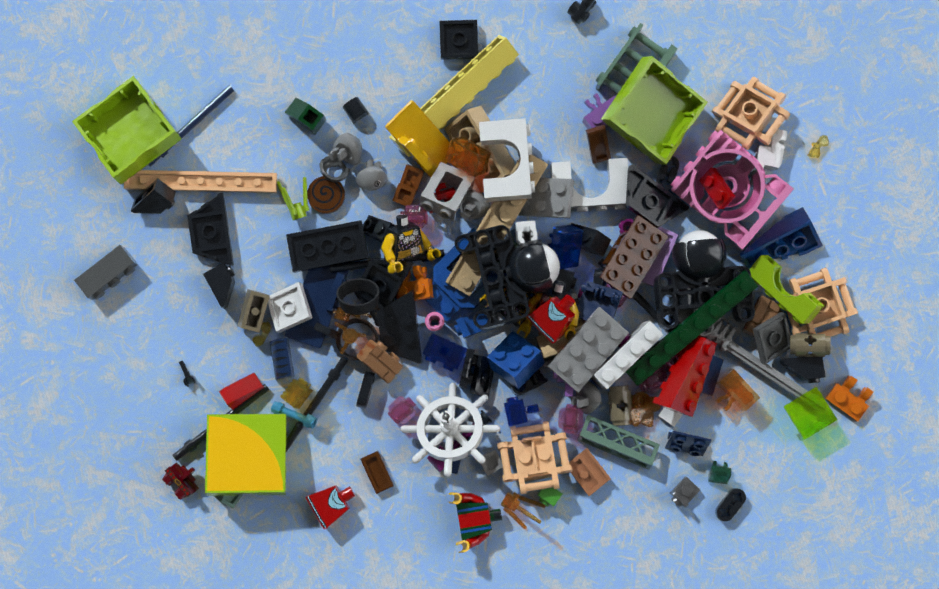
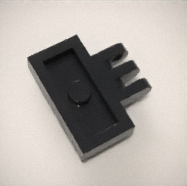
(469, 361)

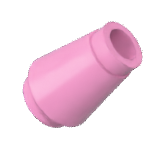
(432, 316)

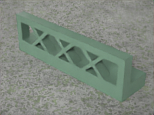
(617, 449)

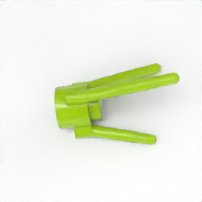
(296, 210)

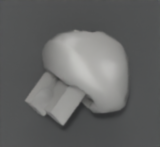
(347, 148)
(371, 177)
(474, 206)
(587, 398)

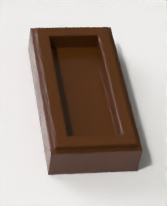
(598, 144)
(377, 472)

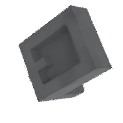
(684, 492)

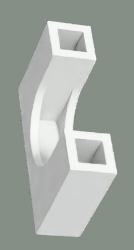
(512, 133)
(614, 195)
(641, 340)

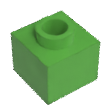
(549, 496)

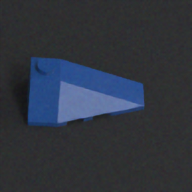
(787, 237)

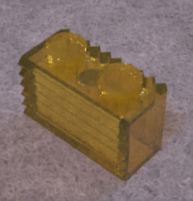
(297, 392)

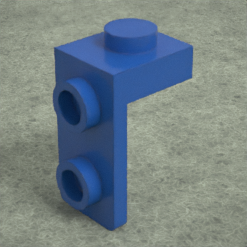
(466, 326)

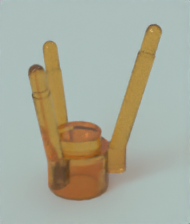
(349, 335)
(512, 503)

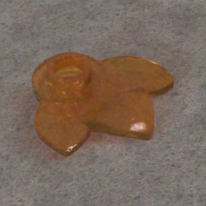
(339, 314)
(643, 411)

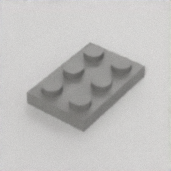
(550, 199)

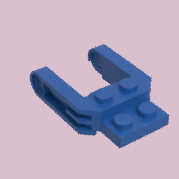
(446, 298)

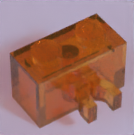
(467, 156)
(737, 391)

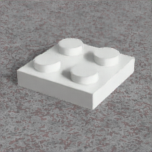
(289, 307)

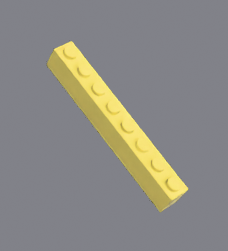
(467, 83)

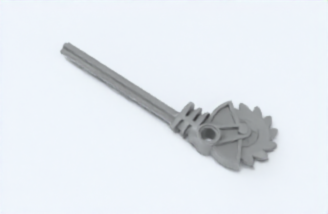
(723, 337)

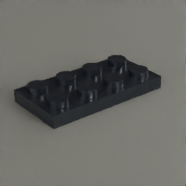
(327, 246)

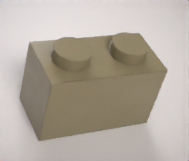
(253, 310)

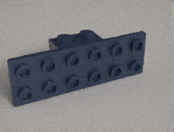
(321, 295)

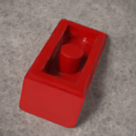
(241, 390)

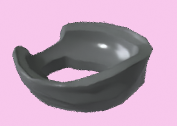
(327, 163)

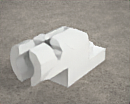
(771, 155)
(525, 231)

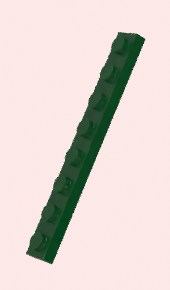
(691, 327)

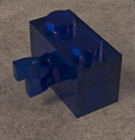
(567, 245)
(444, 351)
(516, 411)

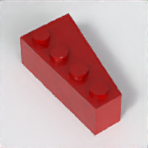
(687, 377)

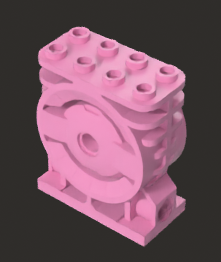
(723, 149)

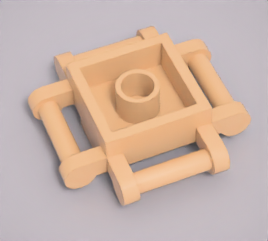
(751, 112)
(829, 297)
(534, 457)

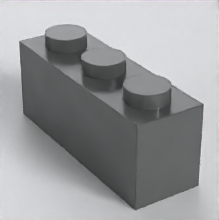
(106, 273)

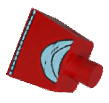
(553, 317)
(330, 504)

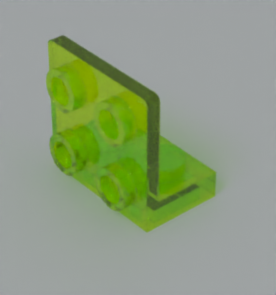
(810, 413)

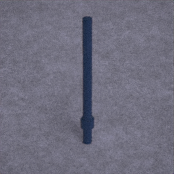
(199, 117)

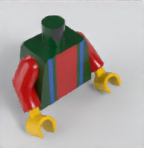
(473, 519)

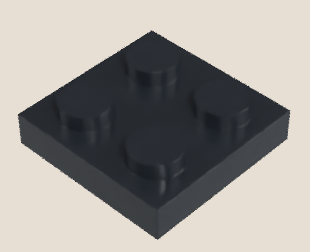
(458, 39)

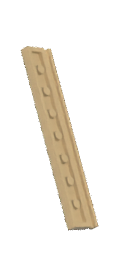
(467, 271)

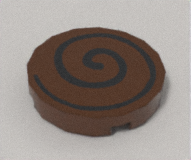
(325, 195)

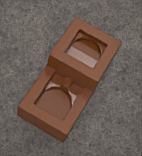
(408, 185)

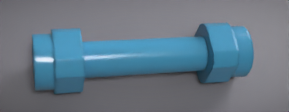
(308, 420)

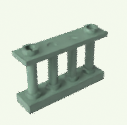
(664, 53)

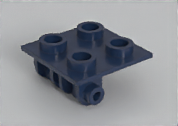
(598, 296)
(687, 443)

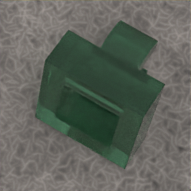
(719, 474)

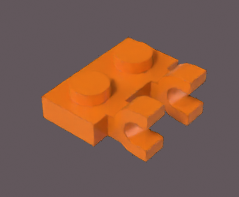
(422, 285)
(846, 401)

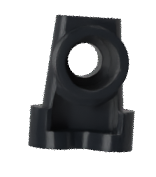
(580, 12)

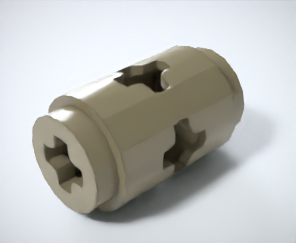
(800, 345)
(615, 396)

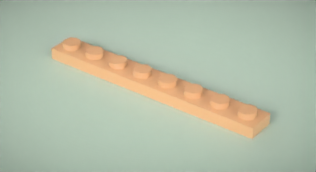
(205, 181)

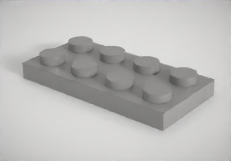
(588, 349)

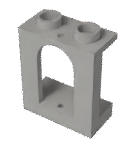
(454, 177)

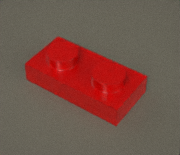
(717, 188)

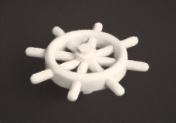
(450, 429)

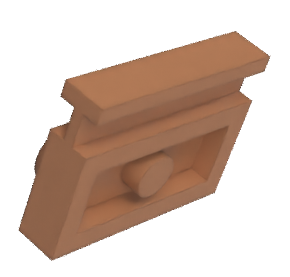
(588, 472)

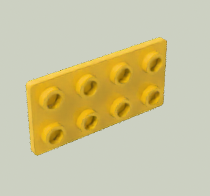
(419, 137)

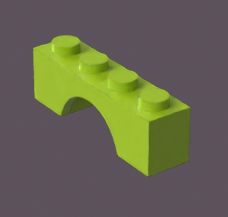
(767, 274)

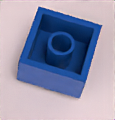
(515, 359)

